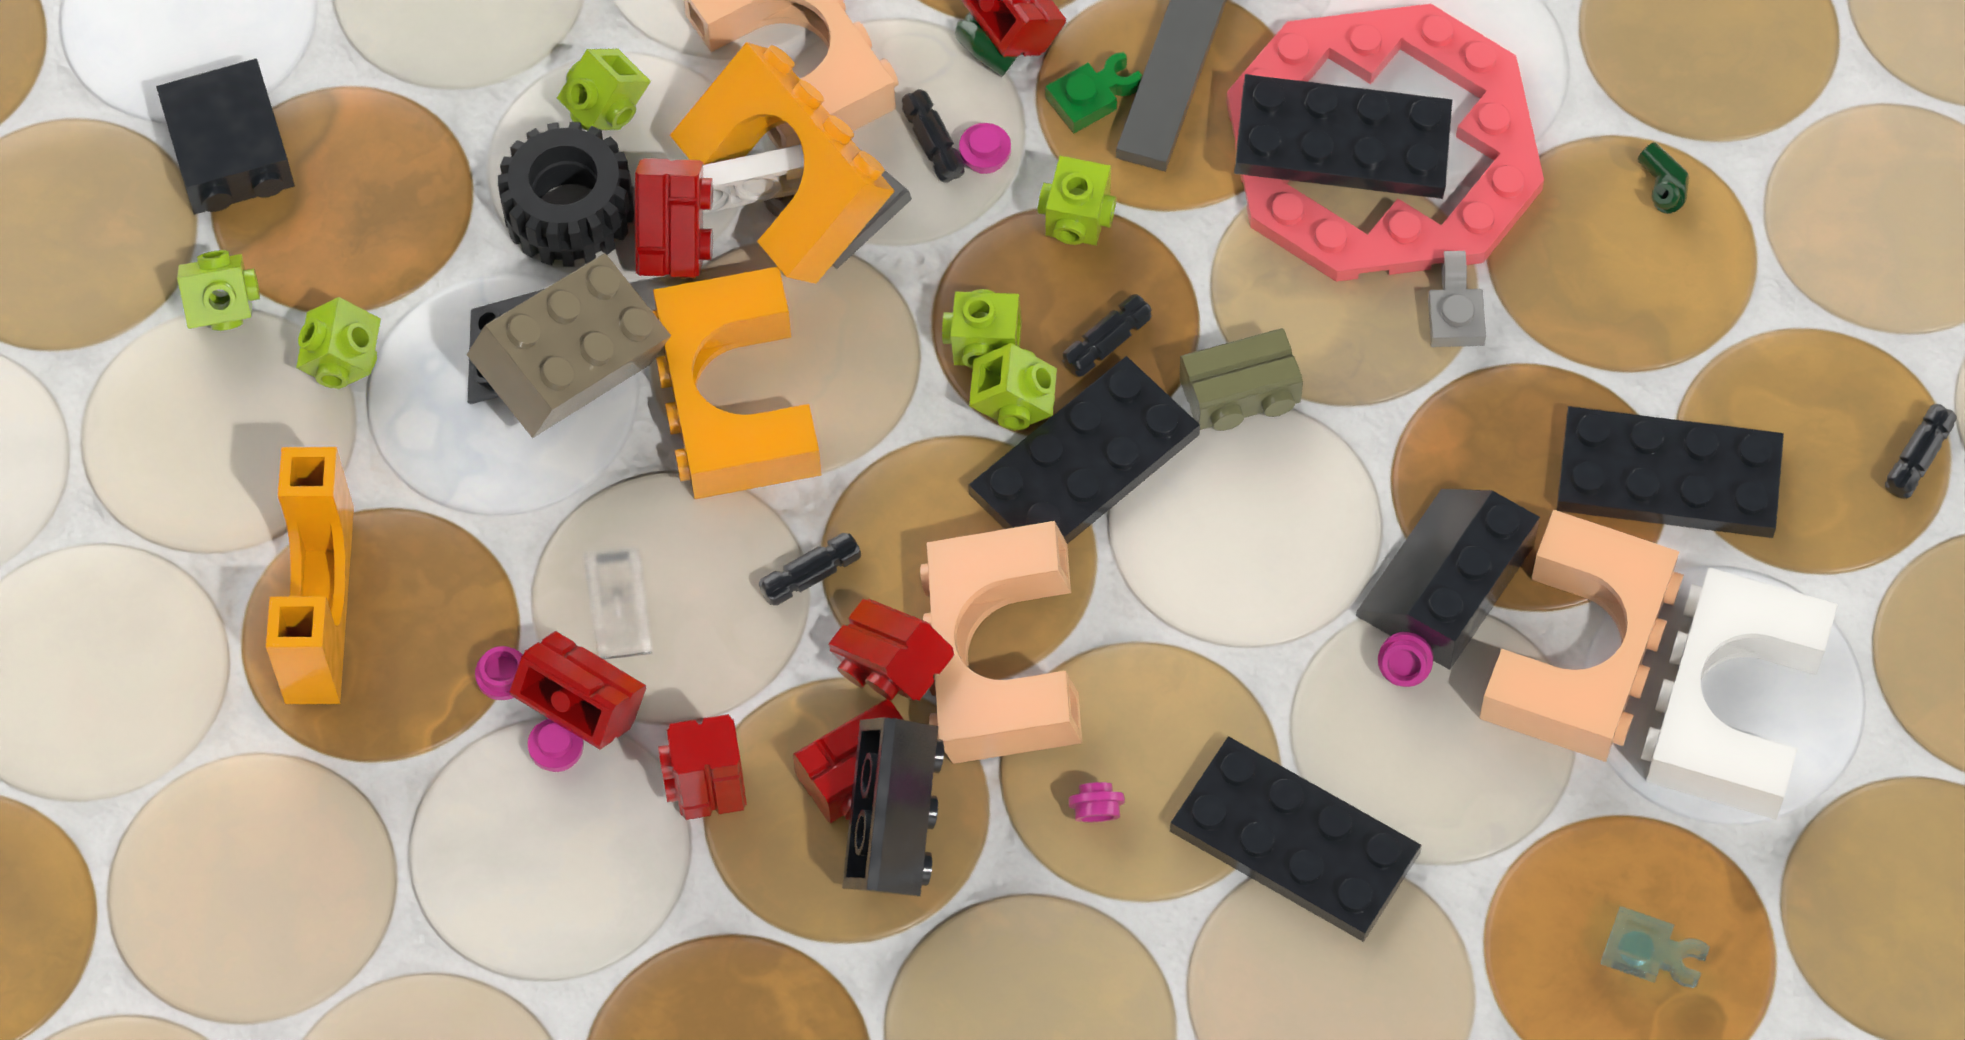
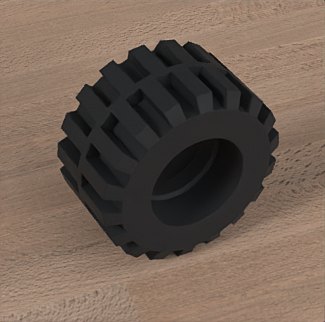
(559, 159)

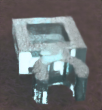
(1644, 946)

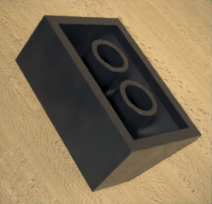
(1452, 570)
(892, 807)

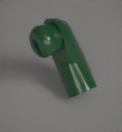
(977, 42)
(1670, 181)

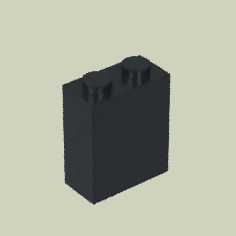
(225, 136)

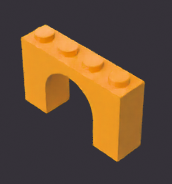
(839, 181)
(723, 448)
(310, 625)

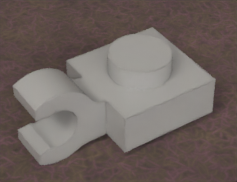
(1455, 311)

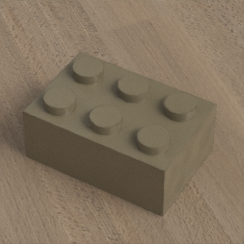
(568, 345)

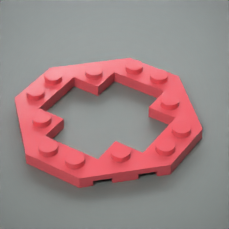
(1404, 236)

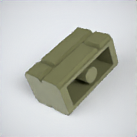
(1241, 380)

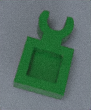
(1090, 95)

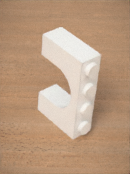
(1694, 747)

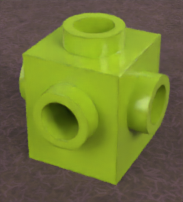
(603, 89)
(1077, 201)
(199, 293)
(981, 324)
(338, 343)
(1013, 387)

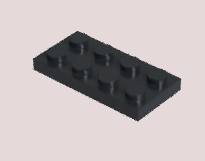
(1343, 136)
(1087, 454)
(1670, 472)
(1295, 838)

